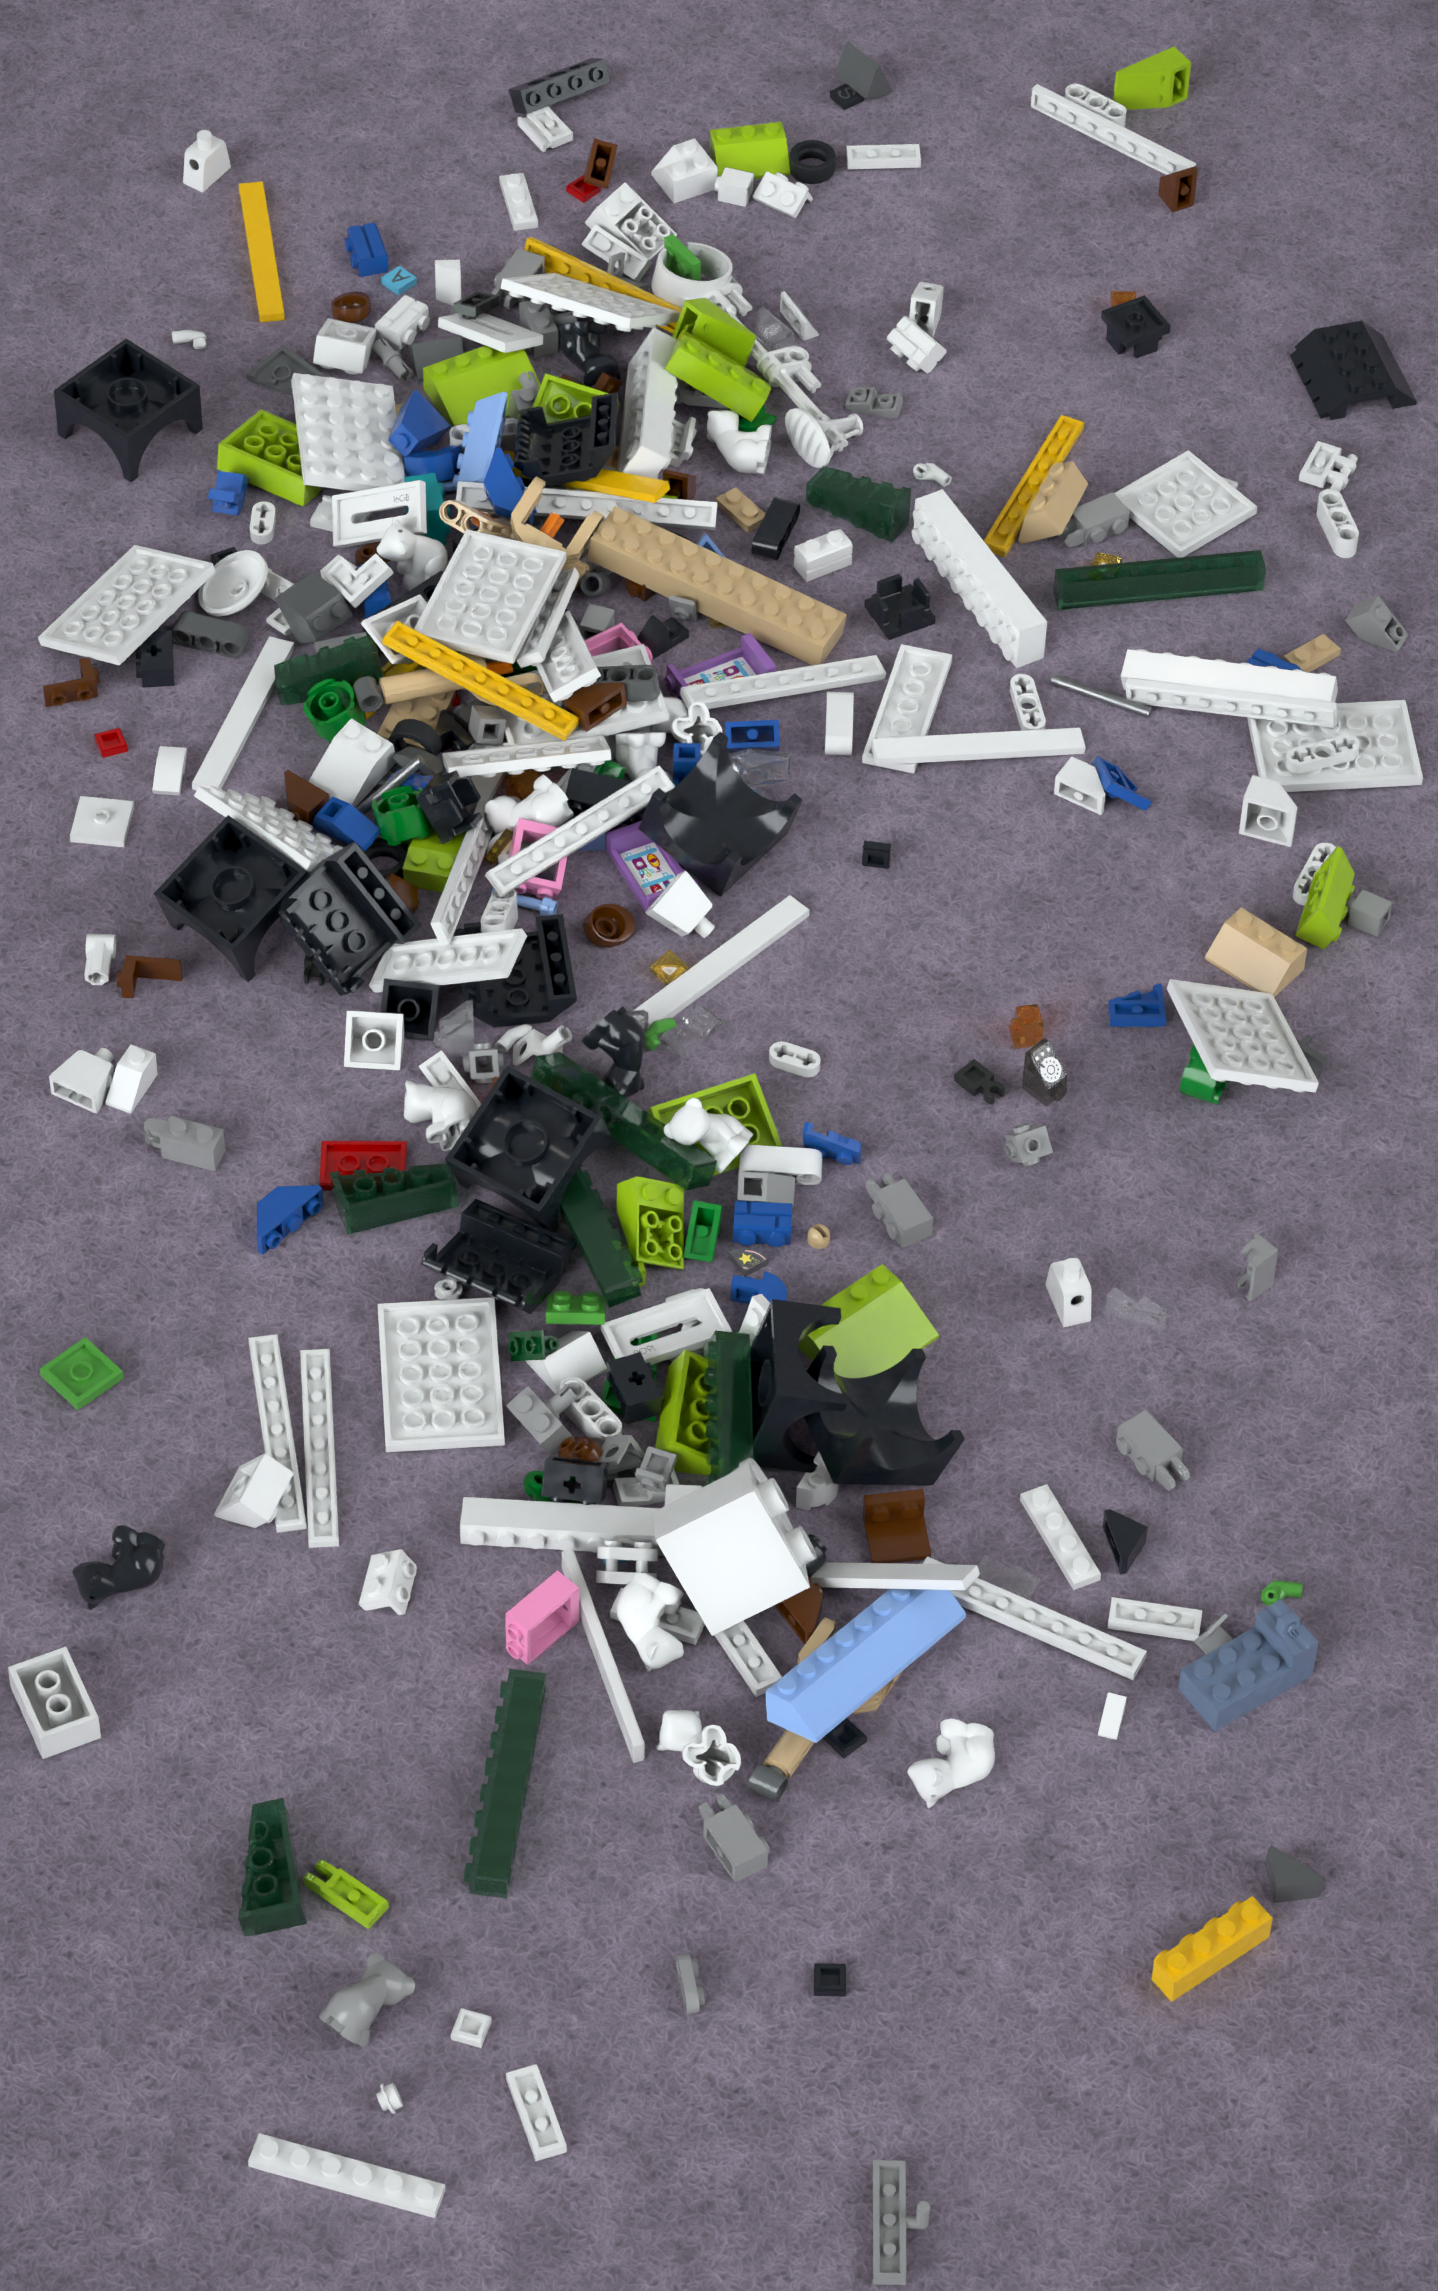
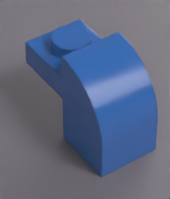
(440, 462)
(229, 493)
(684, 760)
(746, 1287)

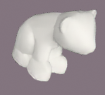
(742, 450)
(416, 554)
(690, 728)
(639, 752)
(544, 805)
(446, 1106)
(718, 1133)
(639, 1611)
(704, 1750)
(968, 1760)

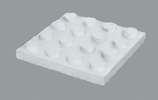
(1185, 504)

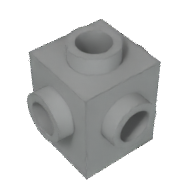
(488, 1072)
(1028, 1143)

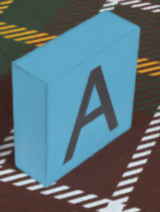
(399, 280)

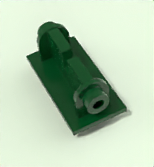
(531, 1345)

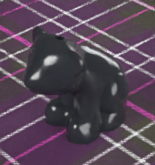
(582, 347)
(623, 1041)
(136, 1566)

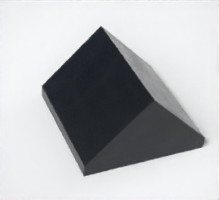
(417, 1002)

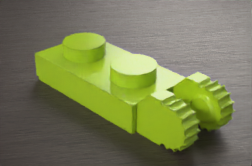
(347, 1894)

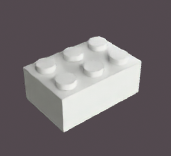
(54, 1702)

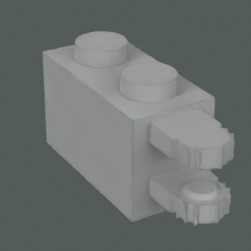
(520, 264)
(1096, 521)
(186, 1141)
(900, 1210)
(1152, 1449)
(734, 1839)

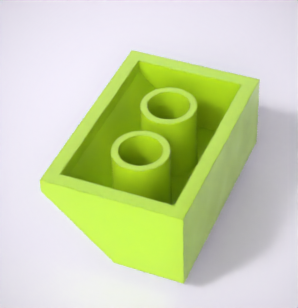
(751, 149)
(1327, 901)

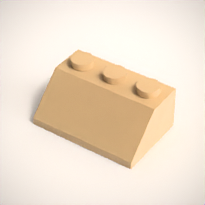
(1053, 503)
(1256, 953)

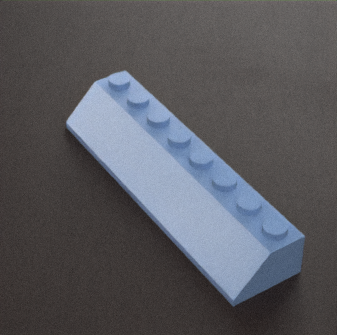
(860, 1660)

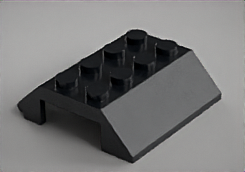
(1349, 366)
(566, 448)
(346, 917)
(538, 984)
(502, 1257)

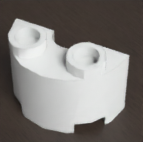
(816, 1487)

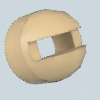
(815, 1238)

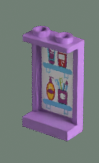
(741, 662)
(641, 863)

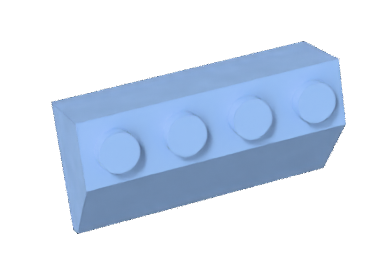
(482, 440)

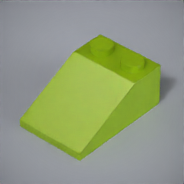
(565, 399)
(430, 861)

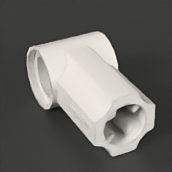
(99, 955)

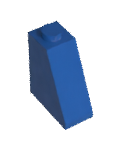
(417, 426)

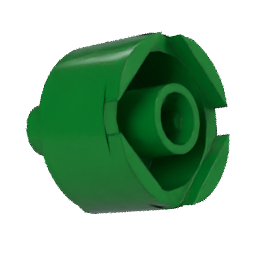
(331, 707)
(400, 815)
(1198, 1083)

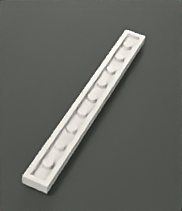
(580, 504)

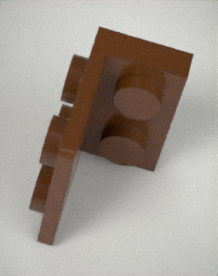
(896, 1526)

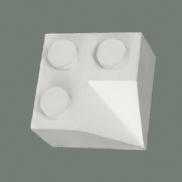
(685, 171)

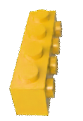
(1211, 1948)

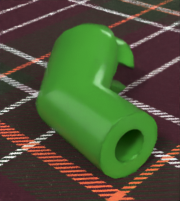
(655, 1029)
(1279, 1590)

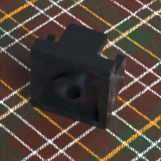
(1136, 325)
(900, 608)
(445, 804)

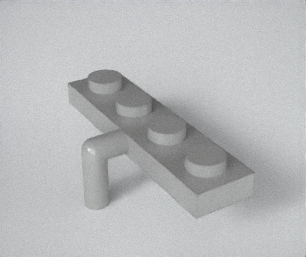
(891, 2221)

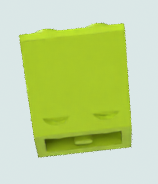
(1154, 81)
(716, 329)
(653, 1221)

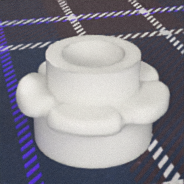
(443, 1294)
(389, 2098)

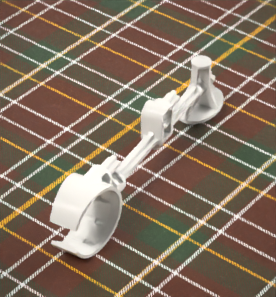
(807, 425)

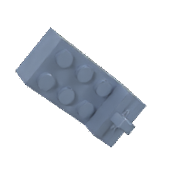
(1250, 1667)

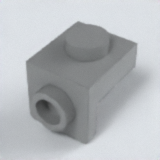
(655, 1469)

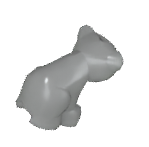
(356, 2006)

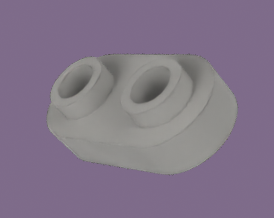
(687, 1972)

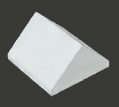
(374, 1040)
(575, 1357)

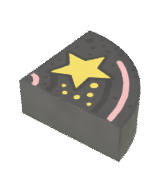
(748, 1260)

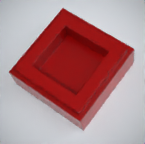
(582, 190)
(111, 742)

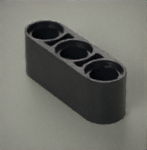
(775, 528)

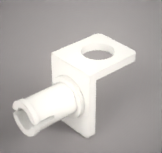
(540, 1044)

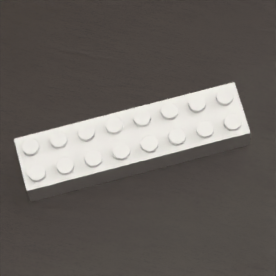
(648, 408)
(979, 579)

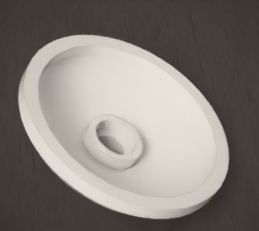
(234, 584)

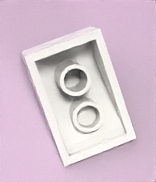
(379, 624)
(353, 763)

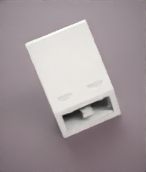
(631, 222)

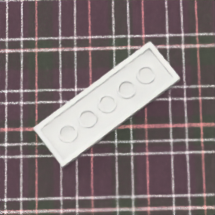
(567, 662)
(909, 699)
(535, 756)
(463, 960)

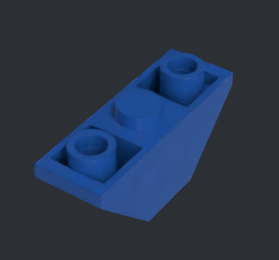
(503, 487)
(345, 823)
(284, 1212)

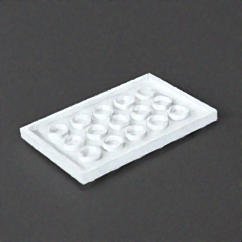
(590, 301)
(346, 433)
(490, 595)
(126, 604)
(632, 716)
(1384, 758)
(272, 825)
(1242, 1036)
(440, 1374)

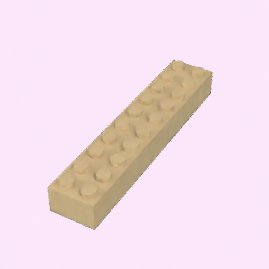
(717, 585)

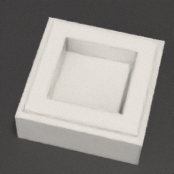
(471, 2028)

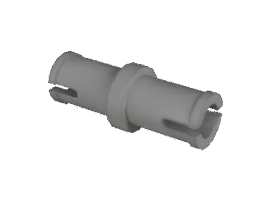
(392, 360)

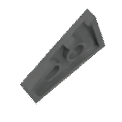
(278, 369)

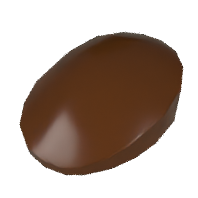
(351, 307)
(606, 920)

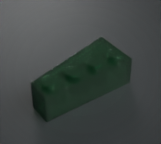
(861, 502)
(344, 662)
(392, 1195)
(272, 1881)

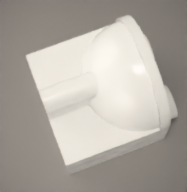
(734, 1546)

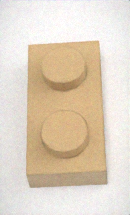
(740, 509)
(1313, 653)

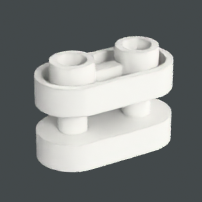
(613, 1551)

